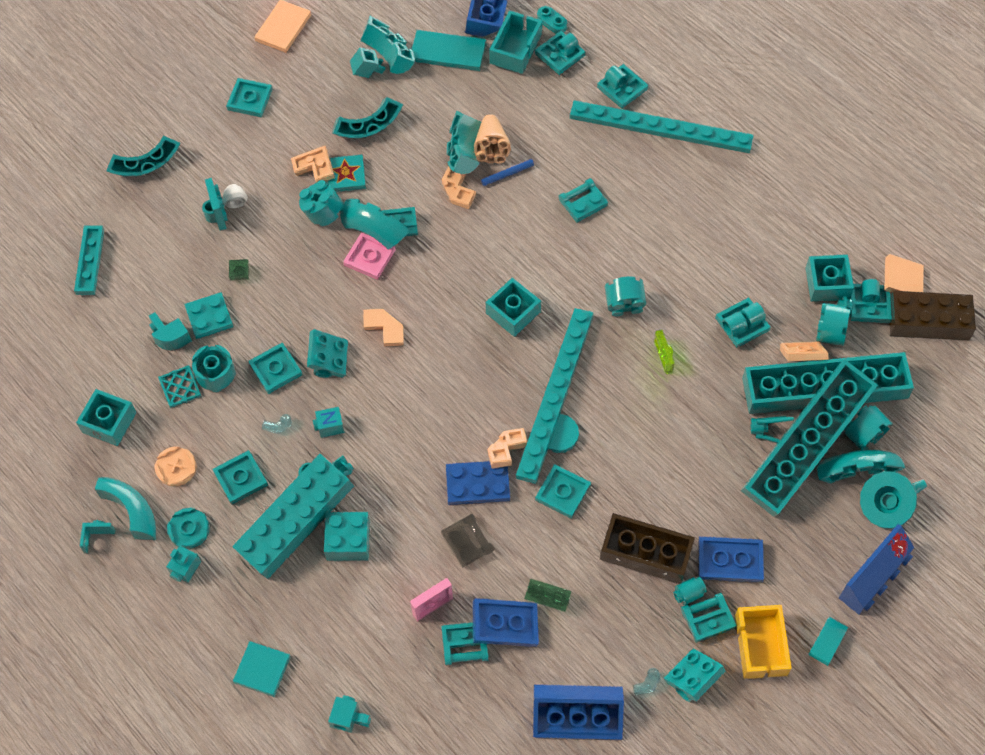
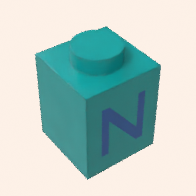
(328, 422)

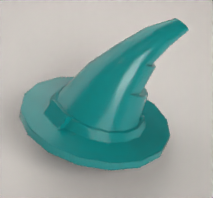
(890, 499)

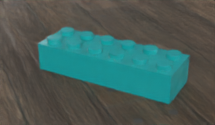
(293, 516)

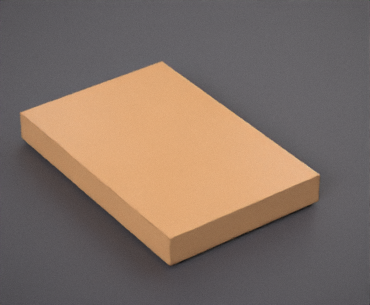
(283, 26)

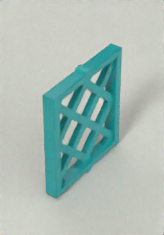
(184, 399)

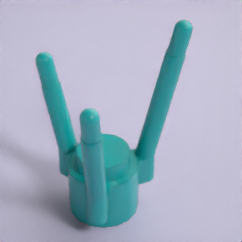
(760, 425)

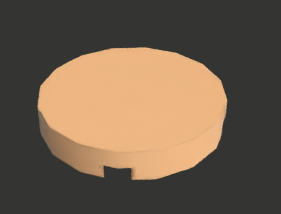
(175, 466)

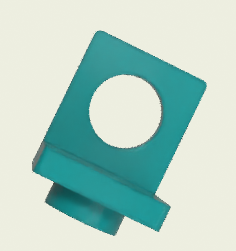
(96, 527)

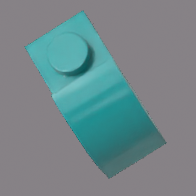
(169, 336)

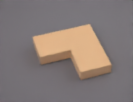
(315, 160)

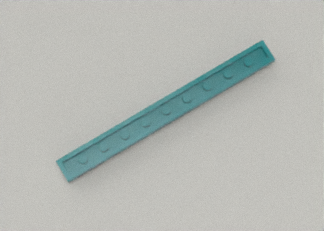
(661, 126)
(554, 396)

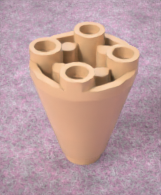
(491, 141)

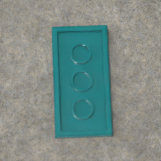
(448, 50)

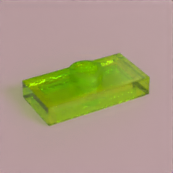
(664, 351)

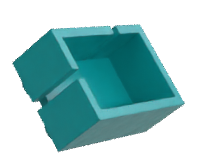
(514, 44)

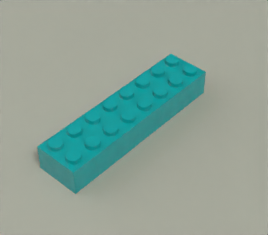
(795, 384)
(809, 438)

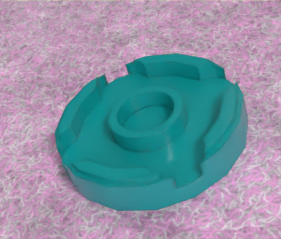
(564, 435)
(188, 528)

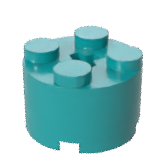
(320, 203)
(625, 296)
(833, 324)
(213, 367)
(868, 427)

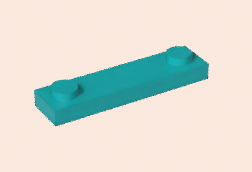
(89, 260)

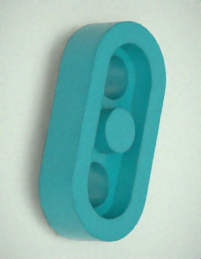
(550, 18)

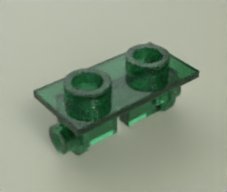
(548, 595)

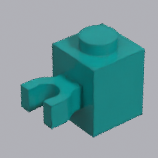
(366, 62)
(183, 564)
(345, 714)

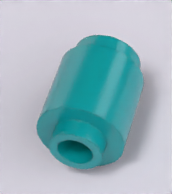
(689, 590)

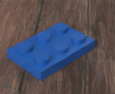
(476, 483)
(730, 559)
(505, 622)

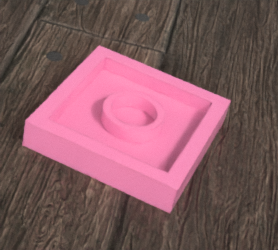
(368, 256)
(431, 599)

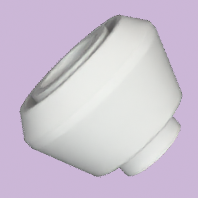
(234, 196)

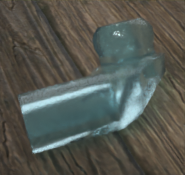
(278, 427)
(650, 683)

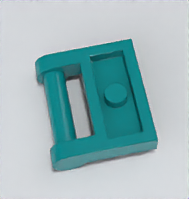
(585, 205)
(711, 623)
(461, 636)

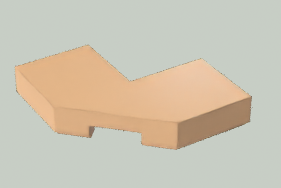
(457, 194)
(380, 319)
(509, 440)

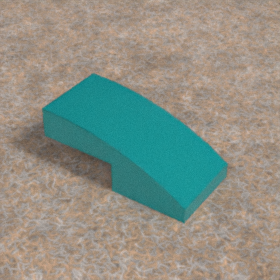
(828, 641)

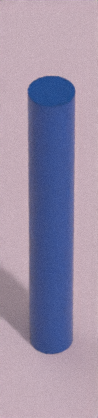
(507, 172)

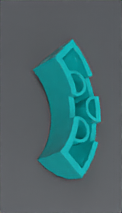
(389, 45)
(370, 125)
(461, 147)
(145, 163)
(372, 222)
(849, 463)
(140, 514)

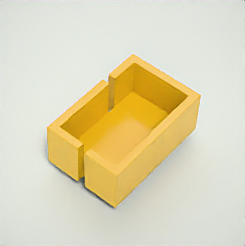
(762, 641)

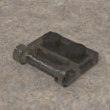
(461, 543)

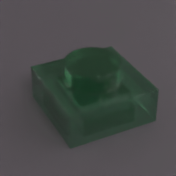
(239, 269)

